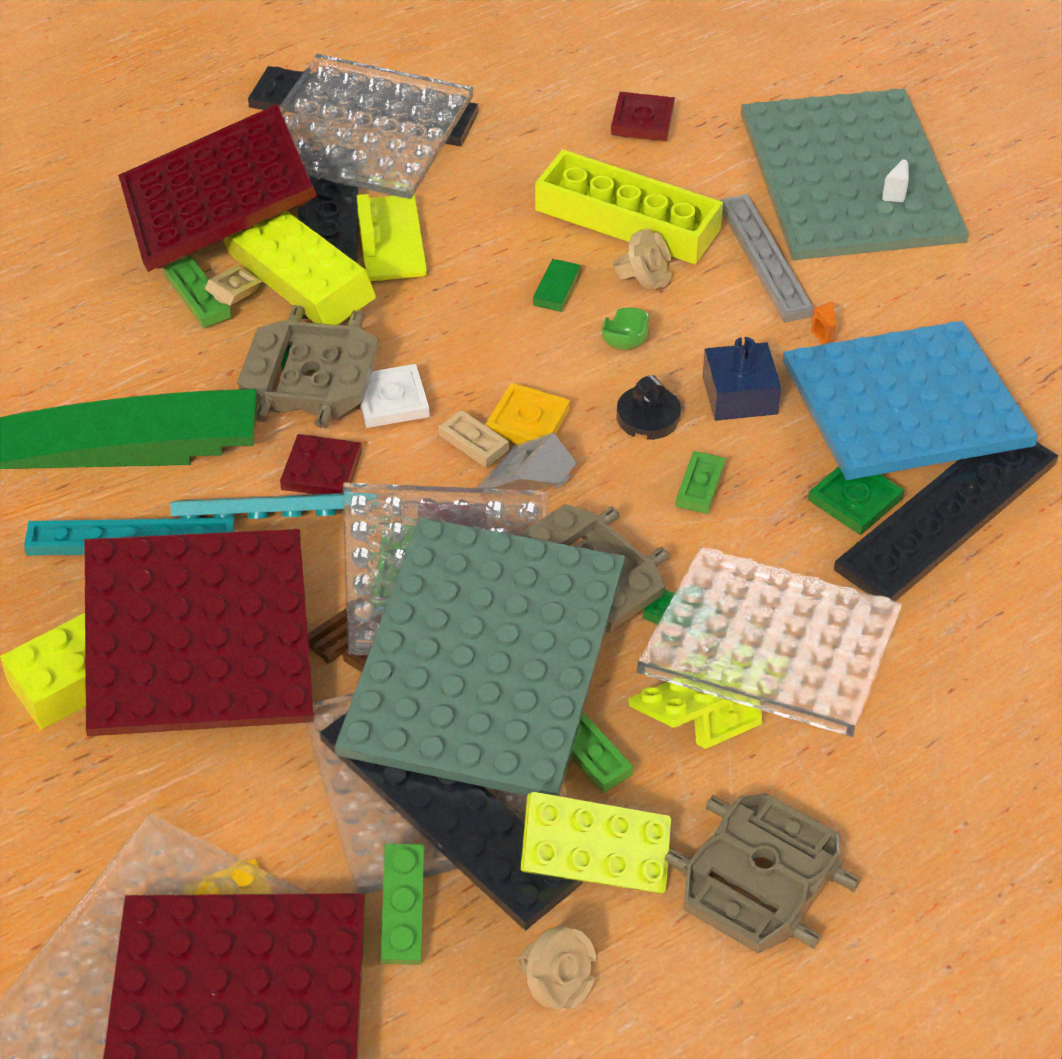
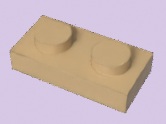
(233, 285)
(473, 438)

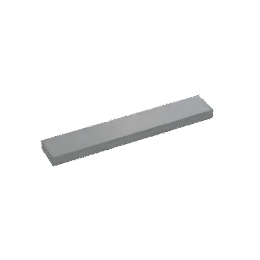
(766, 259)

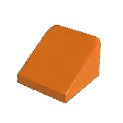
(824, 323)

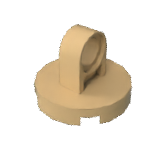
(645, 260)
(559, 967)

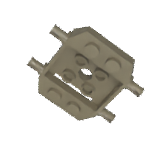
(339, 352)
(640, 578)
(803, 861)

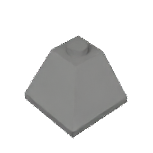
(532, 466)

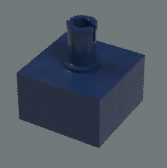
(741, 380)

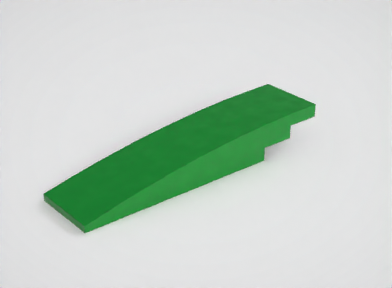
(129, 430)

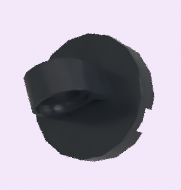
(648, 409)

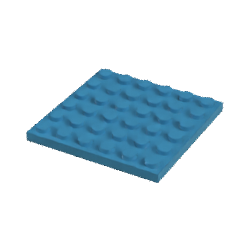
(907, 400)

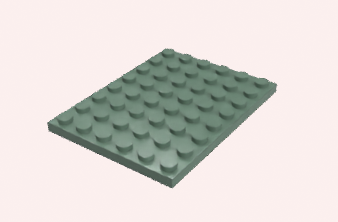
(829, 171)
(483, 658)

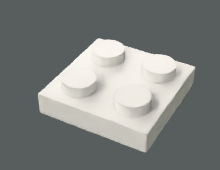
(394, 397)

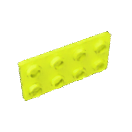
(390, 237)
(713, 716)
(595, 843)

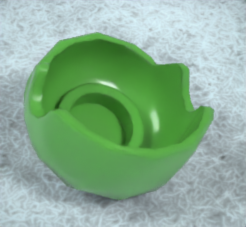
(627, 329)

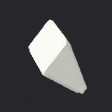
(896, 183)

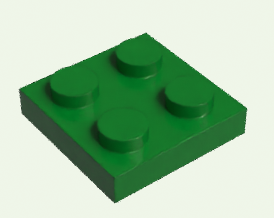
(855, 501)

